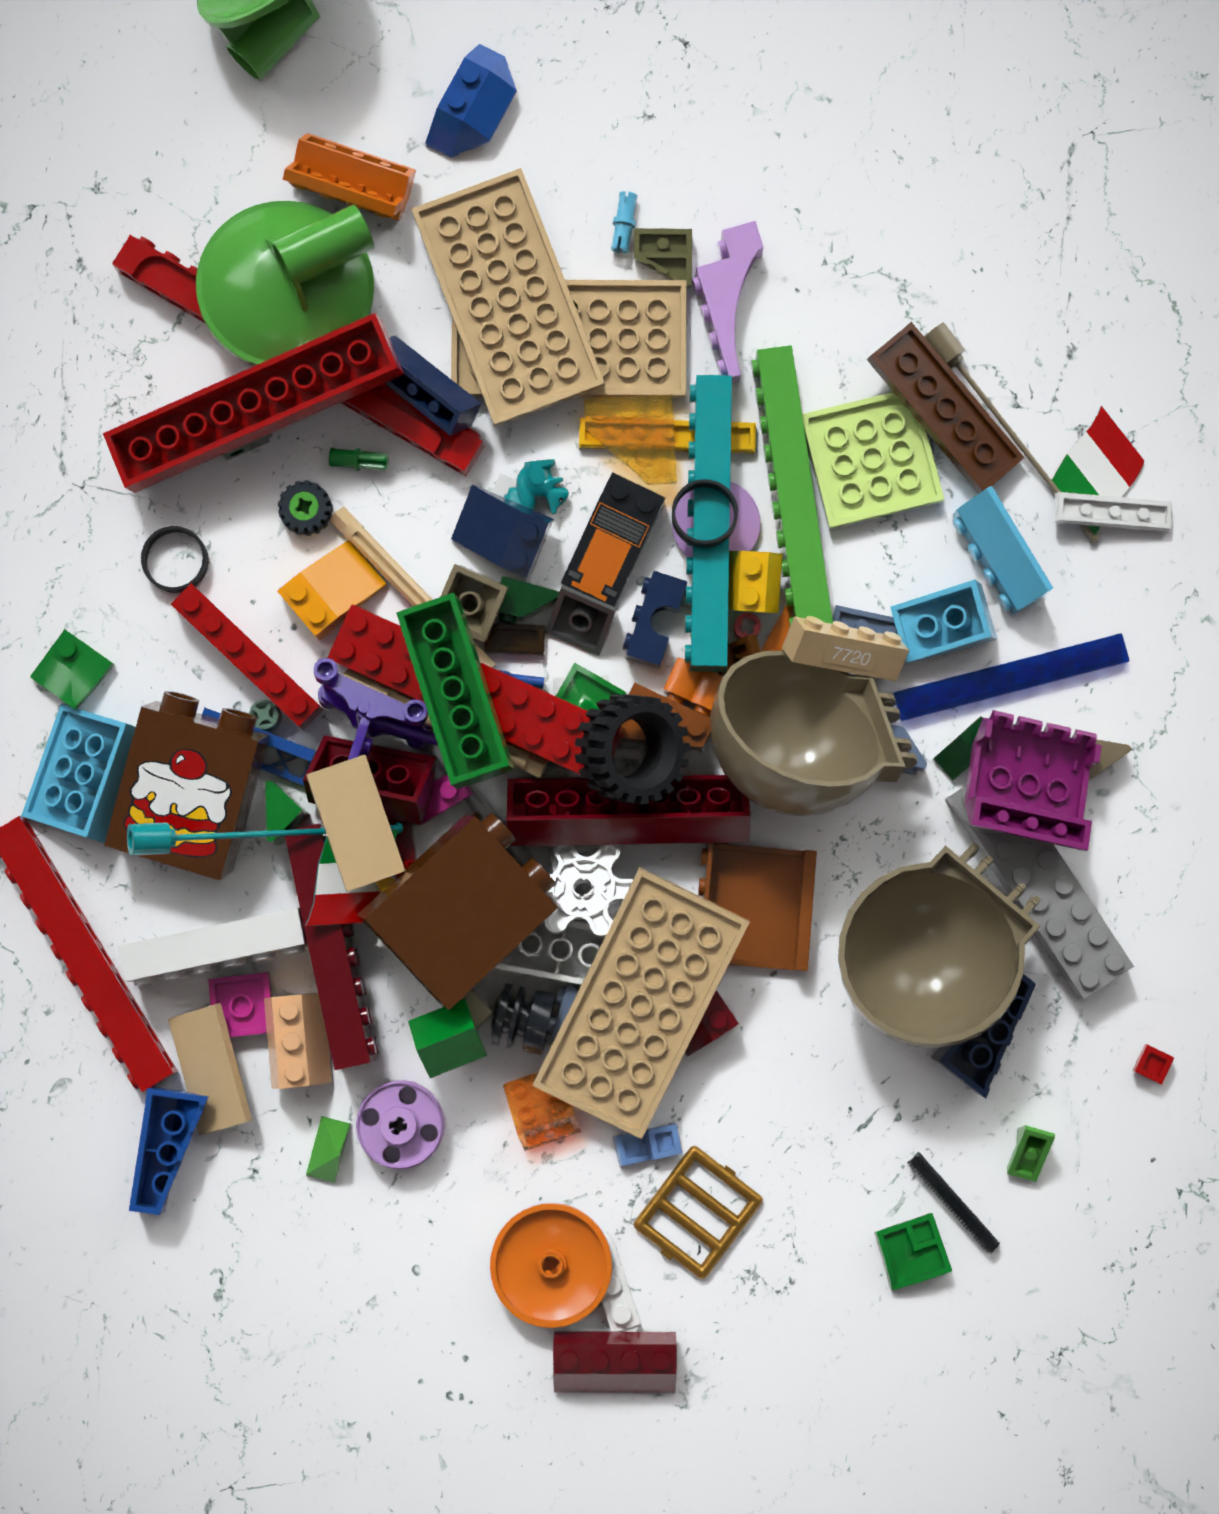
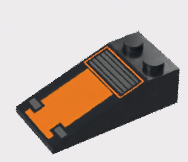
(613, 539)

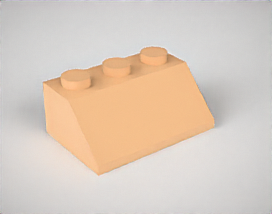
(297, 1041)

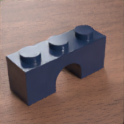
(661, 594)

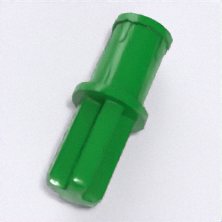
(358, 459)

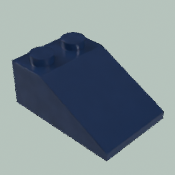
(502, 531)

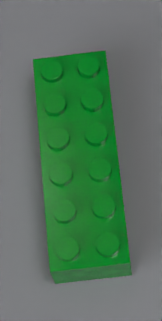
(455, 691)

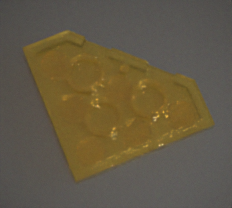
(636, 433)

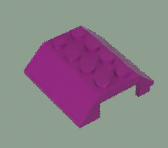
(1031, 780)

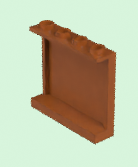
(769, 890)

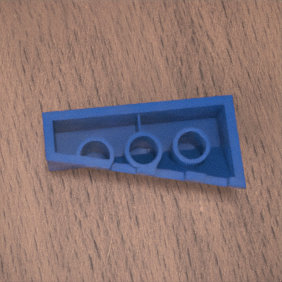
(165, 1135)

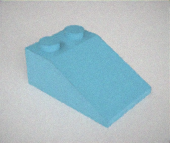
(944, 621)

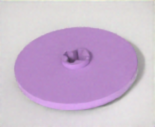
(746, 529)

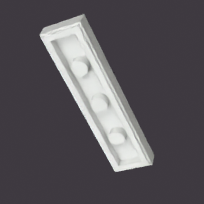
(1113, 512)

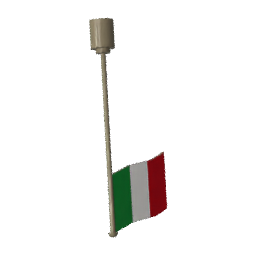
(1098, 463)

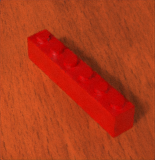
(247, 656)

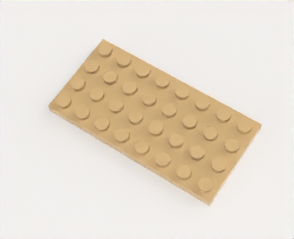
(508, 297)
(632, 330)
(640, 1002)

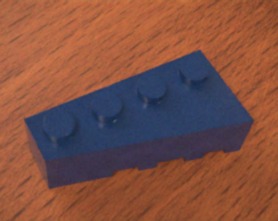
(980, 1058)

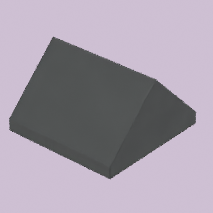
(581, 620)

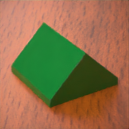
(281, 811)
(447, 1038)

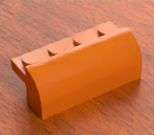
(350, 176)

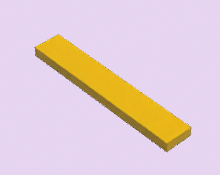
(742, 437)

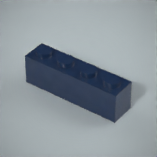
(432, 391)

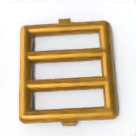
(660, 1201)

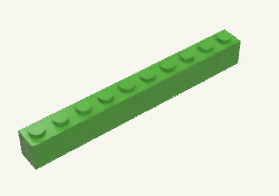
(792, 483)

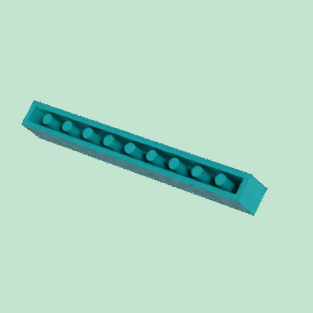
(710, 520)

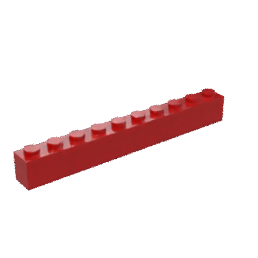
(84, 956)

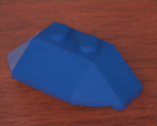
(472, 103)

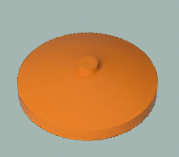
(551, 1265)

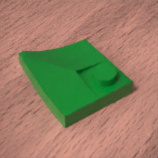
(71, 669)
(586, 688)
(912, 1251)

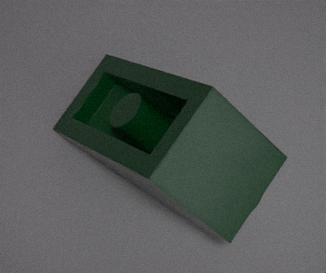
(524, 600)
(956, 755)

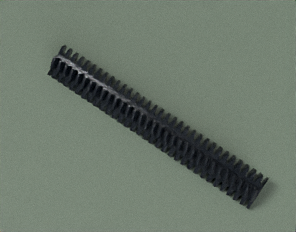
(954, 1202)

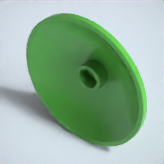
(259, 29)
(284, 277)

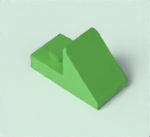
(1030, 1152)

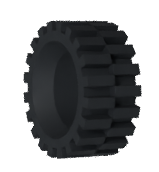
(662, 753)

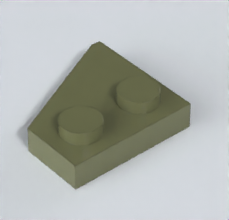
(665, 251)

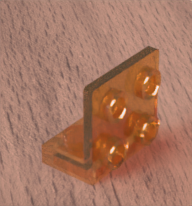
(538, 1115)

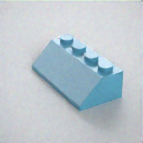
(1001, 551)

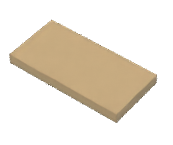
(355, 823)
(210, 1067)

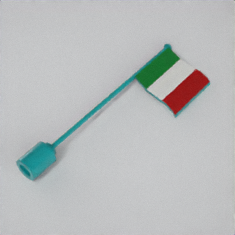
(331, 901)

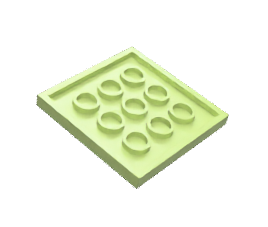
(870, 460)

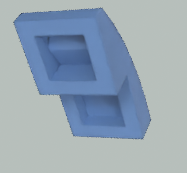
(655, 1144)

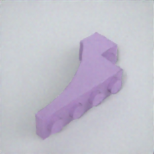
(721, 287)

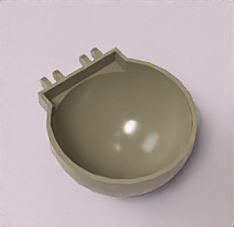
(804, 734)
(935, 951)

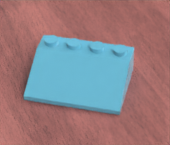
(80, 773)

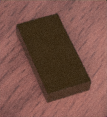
(516, 639)

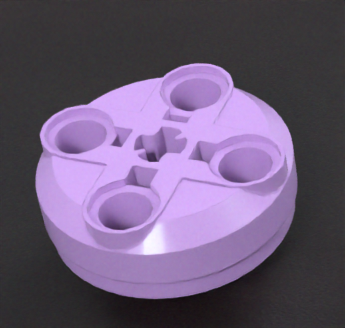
(412, 1145)

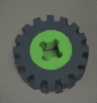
(310, 517)

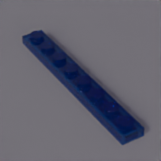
(1011, 677)

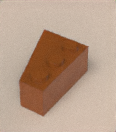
(696, 723)

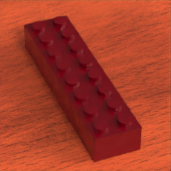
(573, 814)
(333, 964)

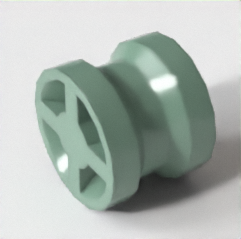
(261, 711)

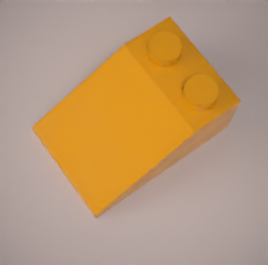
(329, 587)

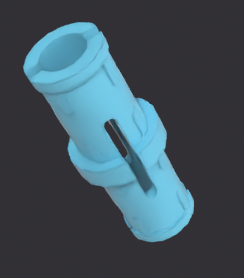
(624, 222)

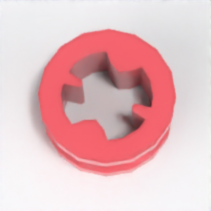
(738, 624)

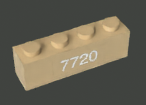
(845, 648)

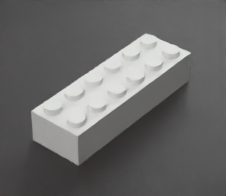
(213, 945)

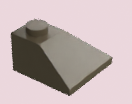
(479, 598)

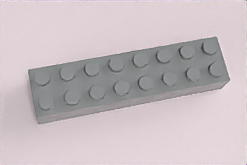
(1068, 920)

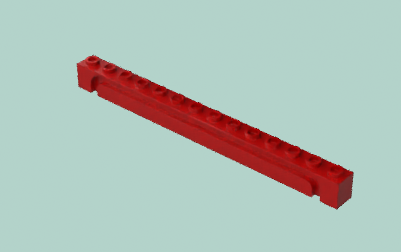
(381, 405)

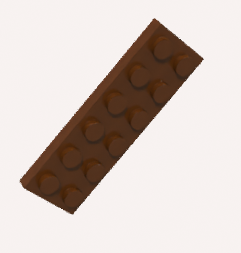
(945, 408)

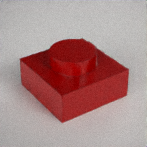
(1153, 1064)

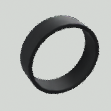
(707, 484)
(152, 539)

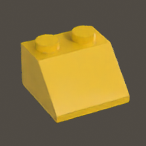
(754, 581)

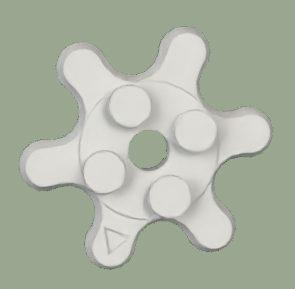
(596, 872)

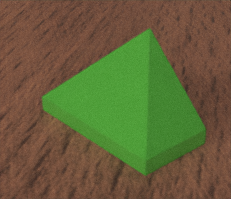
(328, 1149)

